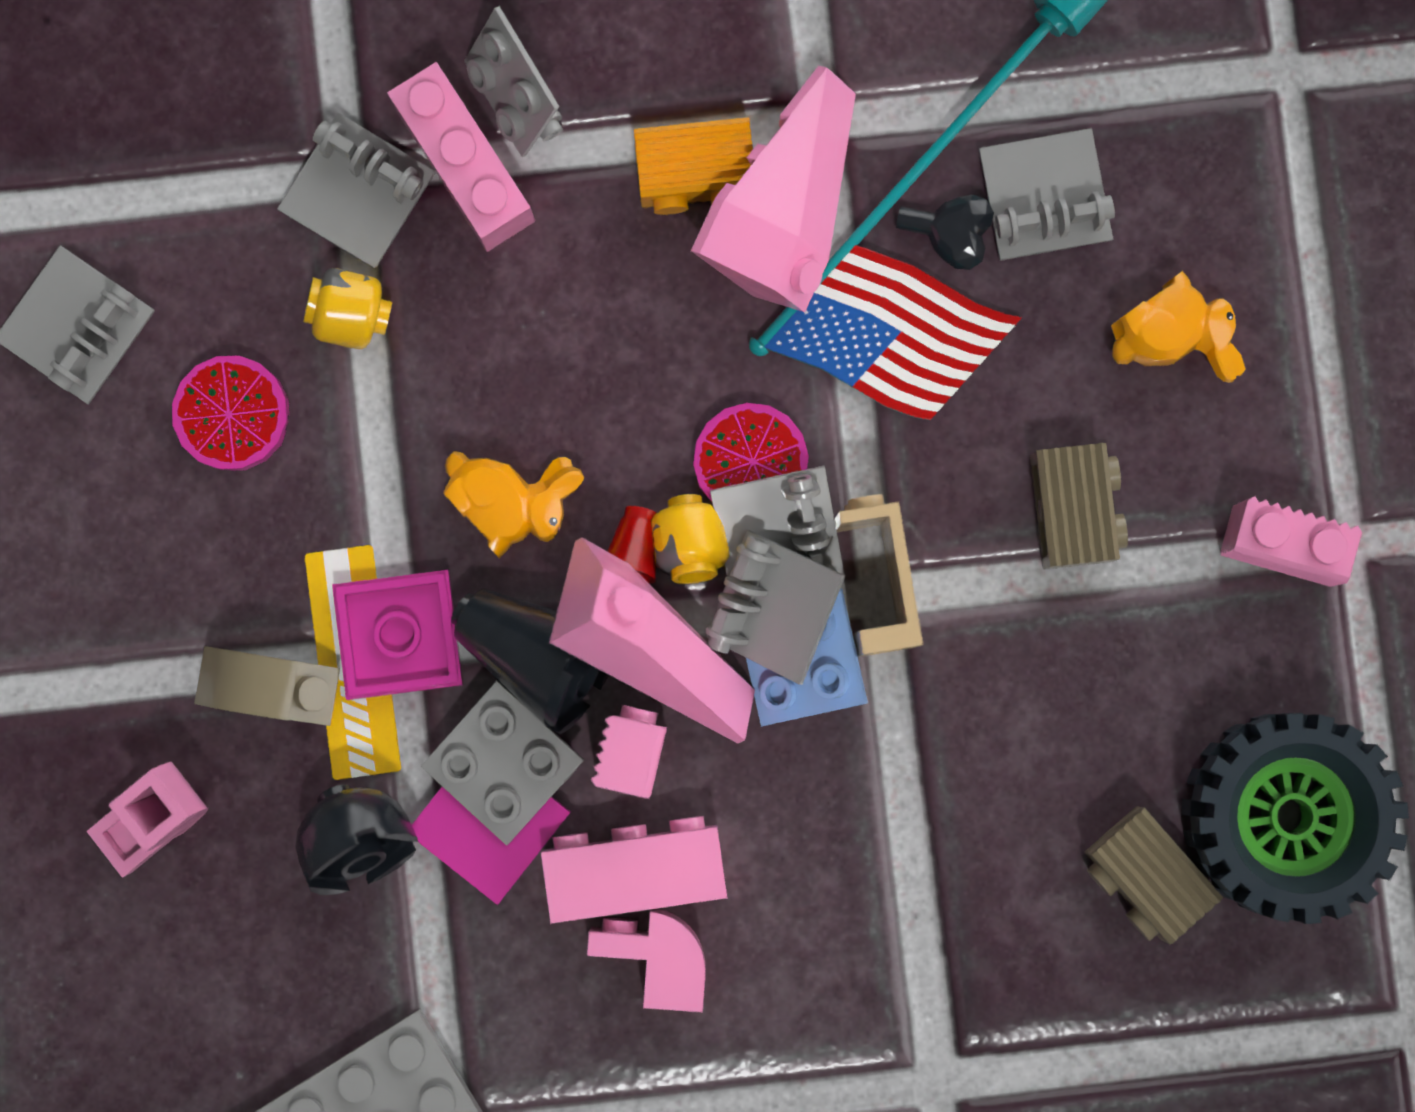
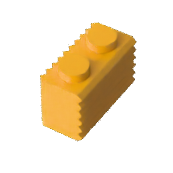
(690, 162)

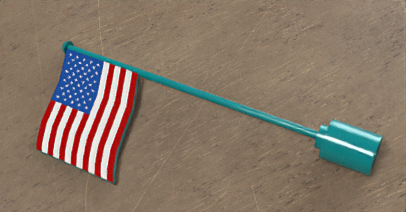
(890, 323)

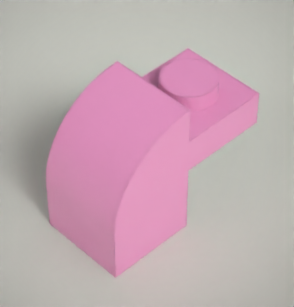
(147, 818)
(672, 954)

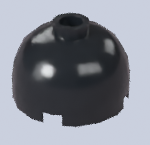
(352, 835)

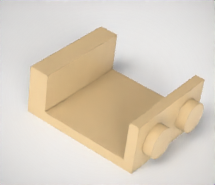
(871, 512)

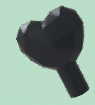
(952, 229)

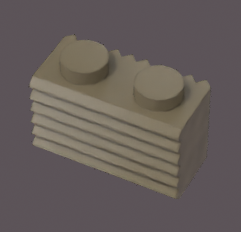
(1077, 506)
(1151, 876)

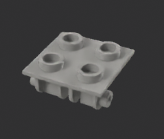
(512, 85)
(356, 189)
(1046, 194)
(74, 325)
(785, 509)
(774, 607)
(502, 763)

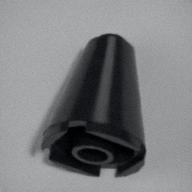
(515, 647)

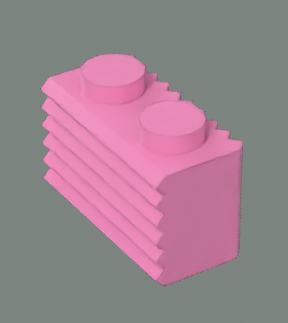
(1291, 542)
(630, 752)

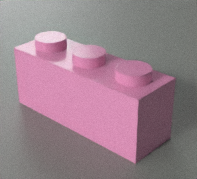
(461, 156)
(633, 870)

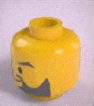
(346, 308)
(689, 540)

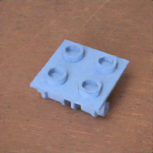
(831, 681)

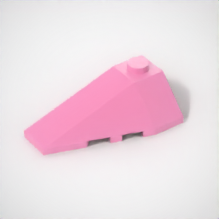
(780, 217)
(635, 635)

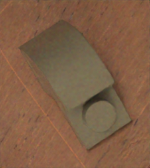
(266, 686)

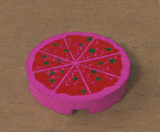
(230, 413)
(747, 446)

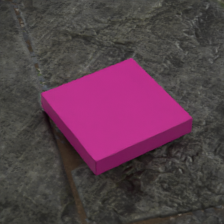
(397, 635)
(475, 851)

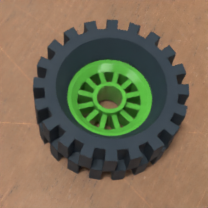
(1358, 806)

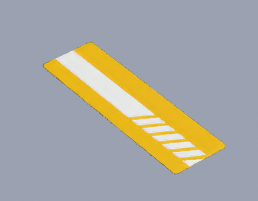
(361, 730)

